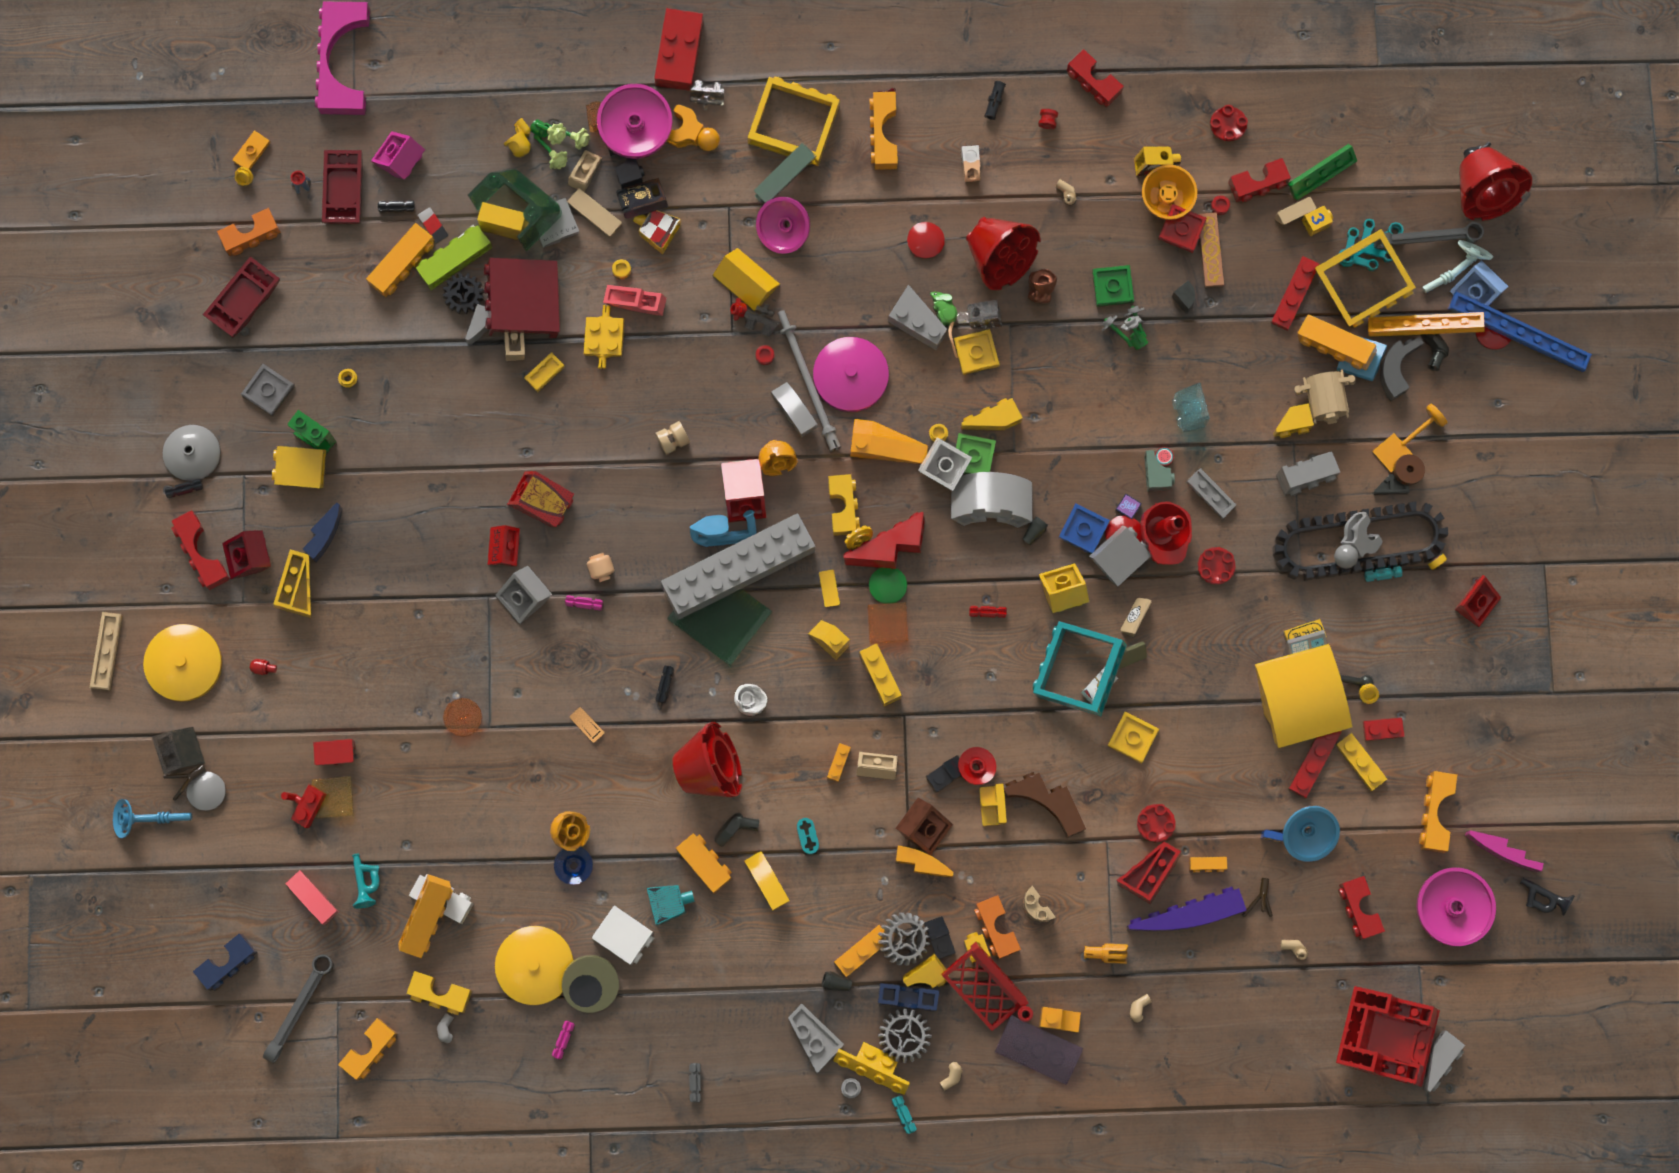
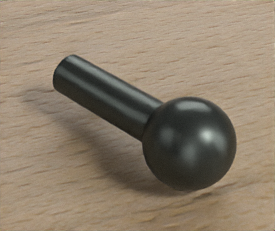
(1365, 679)

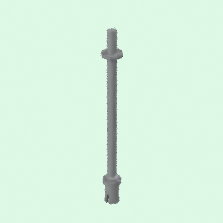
(828, 430)

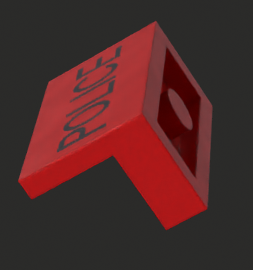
(503, 545)

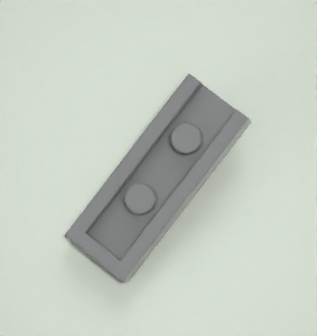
(1211, 493)

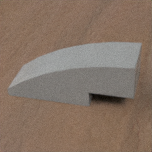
(477, 325)
(794, 409)

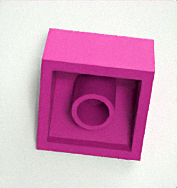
(398, 155)

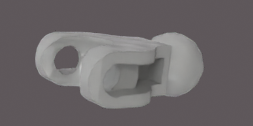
(1356, 541)

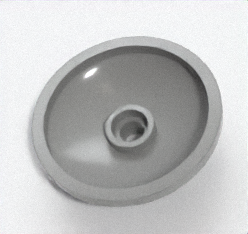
(197, 463)

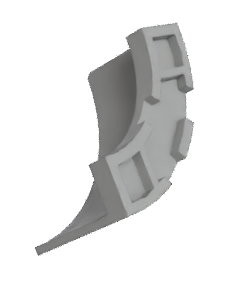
(992, 496)

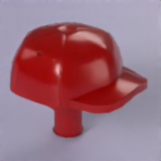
(1166, 532)

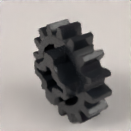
(455, 294)

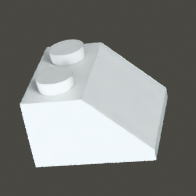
(945, 463)

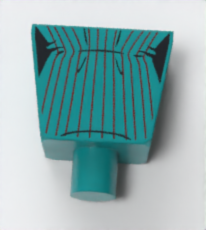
(668, 902)

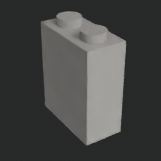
(1120, 555)

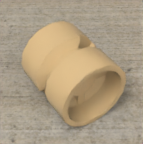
(678, 434)

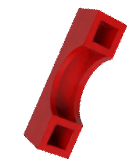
(189, 530)

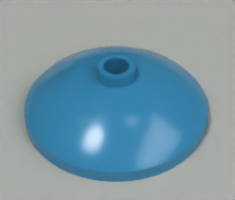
(1317, 840)

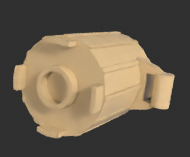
(1327, 395)

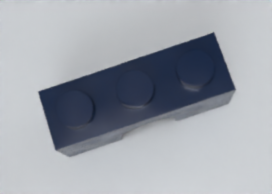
(240, 953)
(908, 997)

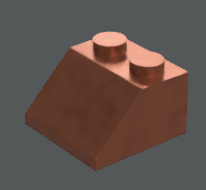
(924, 826)

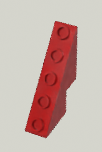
(884, 549)

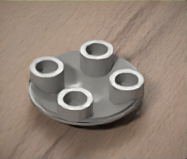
(206, 791)

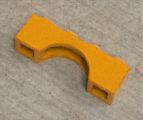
(884, 152)
(1434, 835)

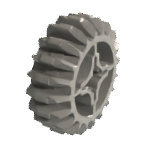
(916, 930)
(921, 1041)

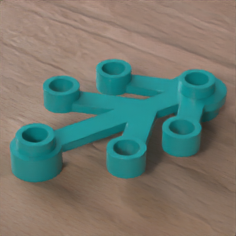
(1370, 250)

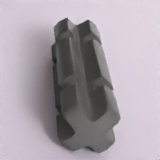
(695, 1082)

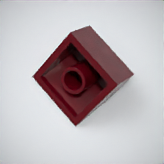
(246, 554)

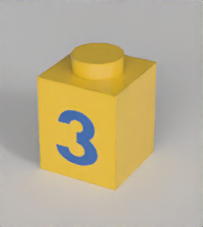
(1317, 220)

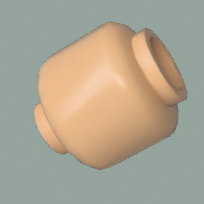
(600, 567)

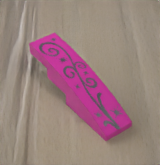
(1498, 847)

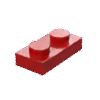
(1383, 729)

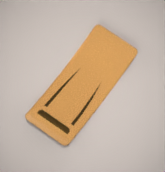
(586, 724)

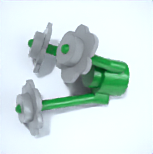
(1138, 338)

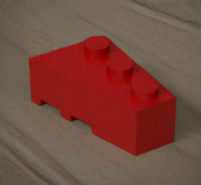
(1151, 873)

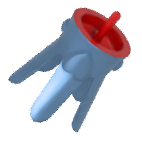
(299, 179)

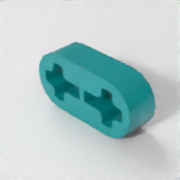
(803, 837)

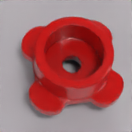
(738, 309)

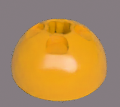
(1175, 185)

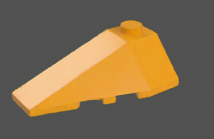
(882, 443)

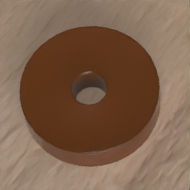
(1412, 462)

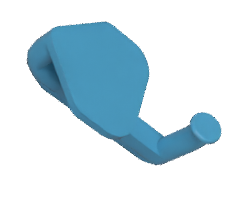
(716, 530)

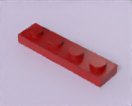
(1295, 293)
(1313, 763)

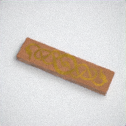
(1211, 252)

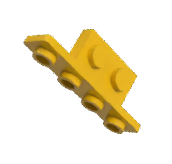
(874, 1065)

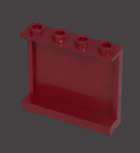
(522, 296)

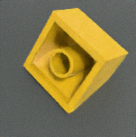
(1064, 588)

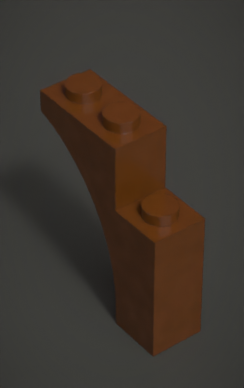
(1058, 802)

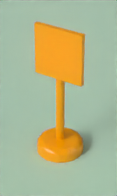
(1394, 448)

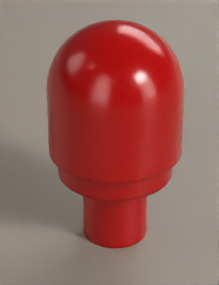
(262, 667)

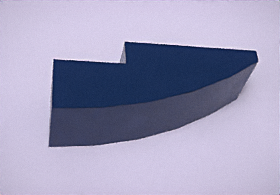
(324, 533)

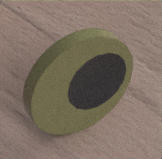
(590, 983)

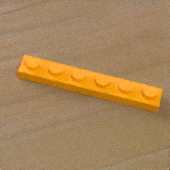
(1426, 324)

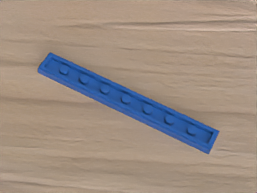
(1522, 332)

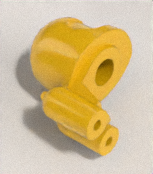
(519, 143)

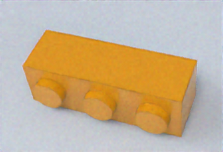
(838, 762)
(1208, 864)

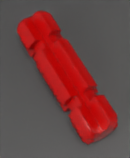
(987, 611)

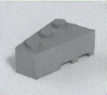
(917, 319)
(1308, 474)

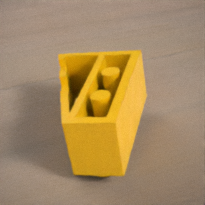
(294, 587)

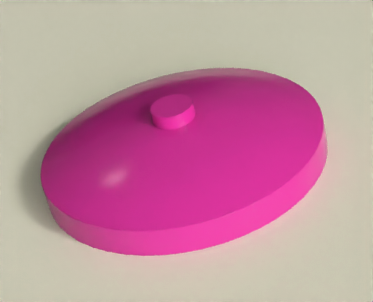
(634, 121)
(850, 374)
(1456, 907)

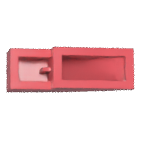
(635, 300)
(312, 897)

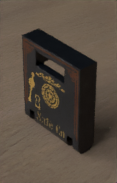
(639, 198)

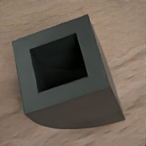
(1185, 296)

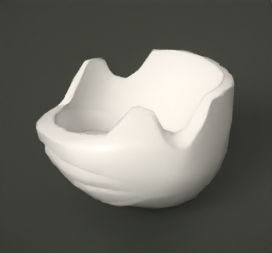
(750, 699)

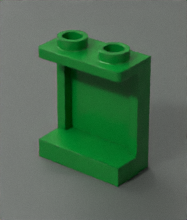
(311, 432)

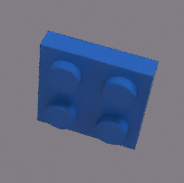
(1083, 529)

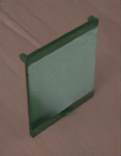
(725, 624)

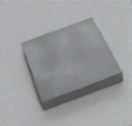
(267, 389)

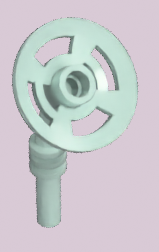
(1473, 252)

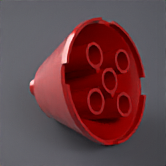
(1002, 250)

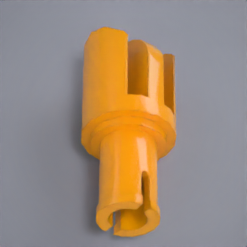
(1108, 953)

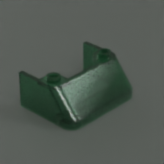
(541, 208)

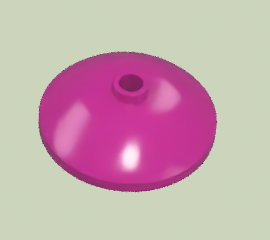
(772, 227)

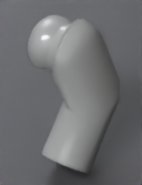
(442, 1029)

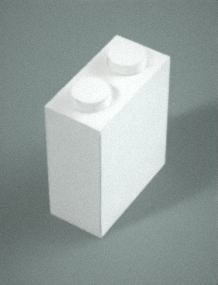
(623, 936)

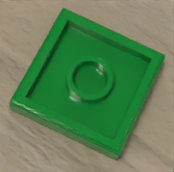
(1113, 285)

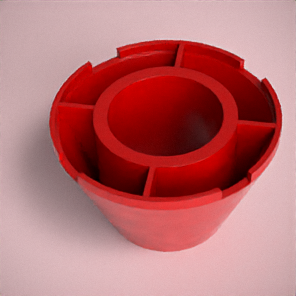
(1491, 184)
(708, 764)

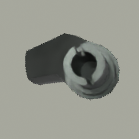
(1439, 349)
(734, 824)

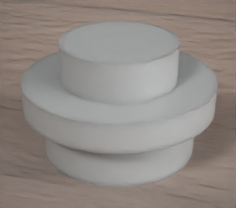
(850, 1088)

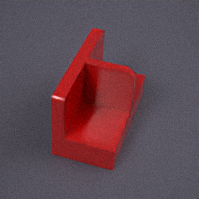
(334, 752)

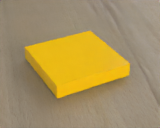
(976, 352)
(1133, 737)

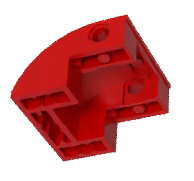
(1388, 1036)

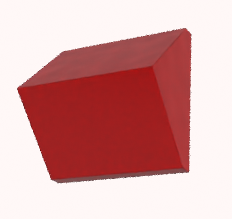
(1478, 601)

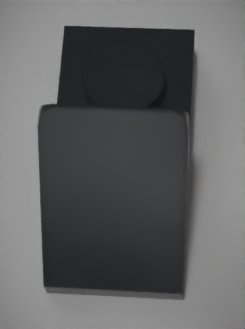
(944, 774)
(940, 937)

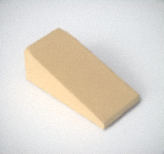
(584, 170)

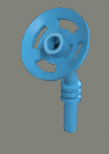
(121, 817)

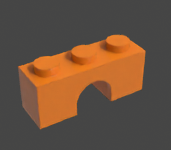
(264, 228)
(1002, 944)

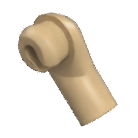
(1068, 191)
(1297, 948)
(1137, 1008)
(954, 1076)

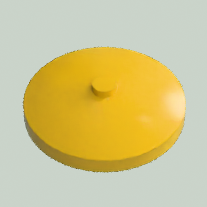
(182, 663)
(532, 965)

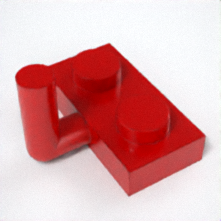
(307, 805)

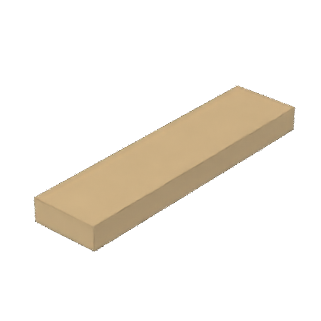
(106, 651)

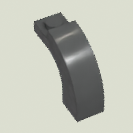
(1390, 373)

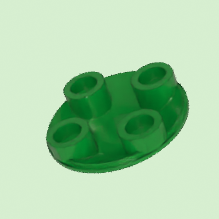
(888, 585)

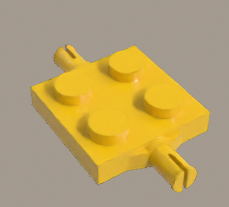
(604, 337)

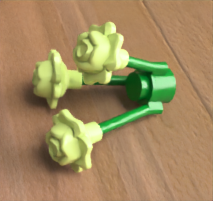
(556, 135)

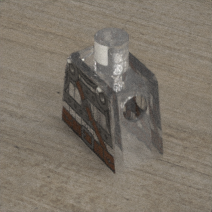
(988, 312)

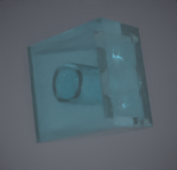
(1191, 408)

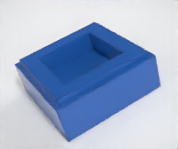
(1272, 836)

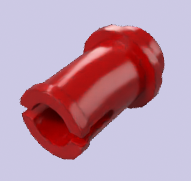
(1029, 1015)

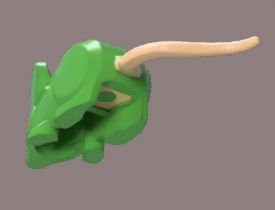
(946, 312)

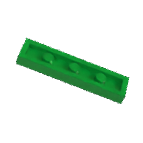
(1322, 172)

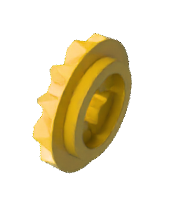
(858, 536)

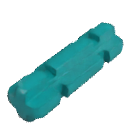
(1383, 573)
(904, 1114)

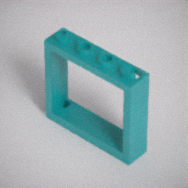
(1107, 679)

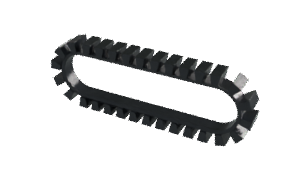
(1367, 562)

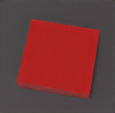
(1182, 231)

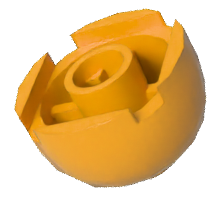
(777, 457)
(570, 830)

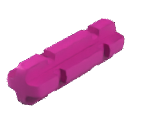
(582, 602)
(563, 1039)

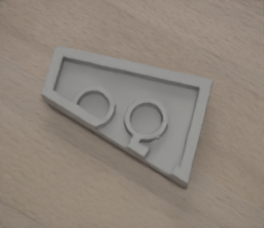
(815, 1037)

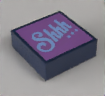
(1128, 506)

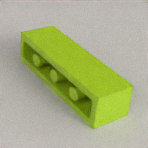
(454, 257)

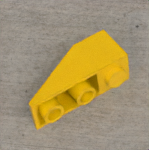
(997, 418)

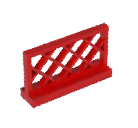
(997, 975)

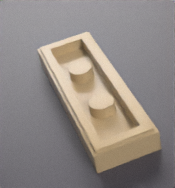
(594, 213)

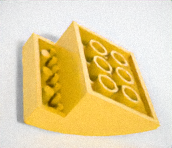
(1303, 696)

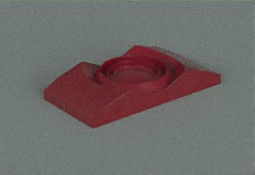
(342, 186)
(242, 297)

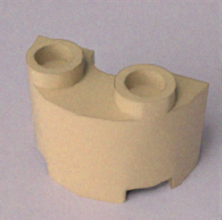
(1033, 909)

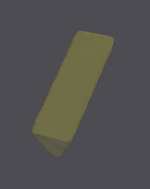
(1133, 654)

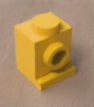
(974, 937)

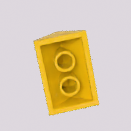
(745, 279)

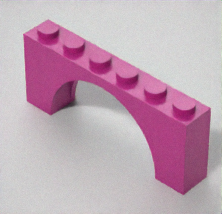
(336, 21)

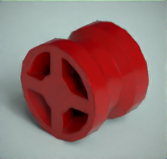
(1048, 118)

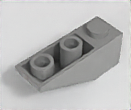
(1442, 1054)

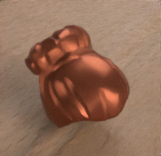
(1041, 285)

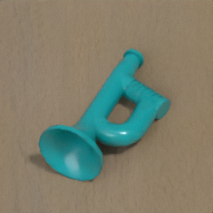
(363, 899)

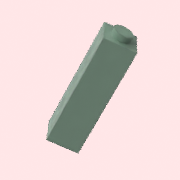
(784, 173)

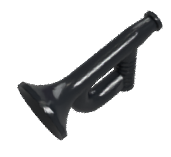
(1554, 900)

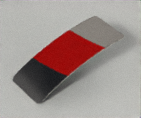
(433, 225)

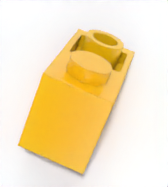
(1295, 420)

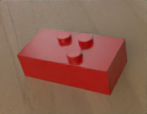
(679, 49)

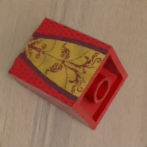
(541, 498)

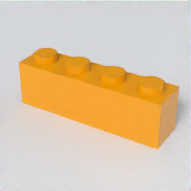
(401, 260)
(1336, 342)
(424, 916)

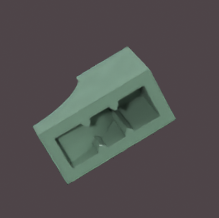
(1157, 476)

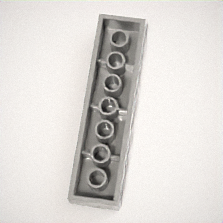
(738, 566)

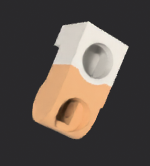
(971, 163)

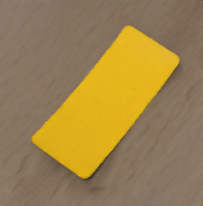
(829, 588)

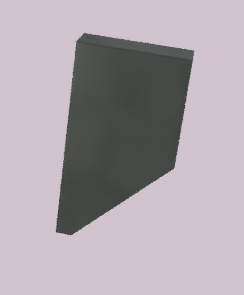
(1391, 486)

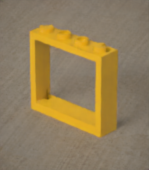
(796, 89)
(1374, 310)

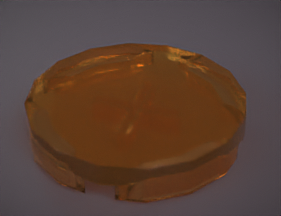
(462, 717)

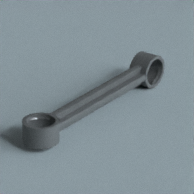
(1432, 236)
(276, 1046)

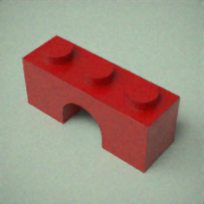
(1104, 90)
(1245, 187)
(1352, 893)

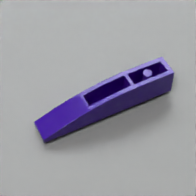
(1194, 913)

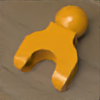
(692, 131)

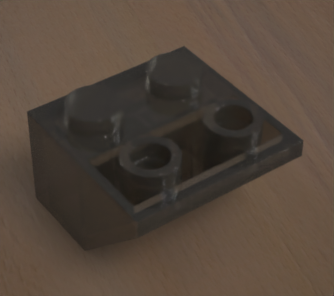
(178, 750)

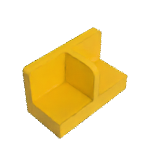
(993, 805)

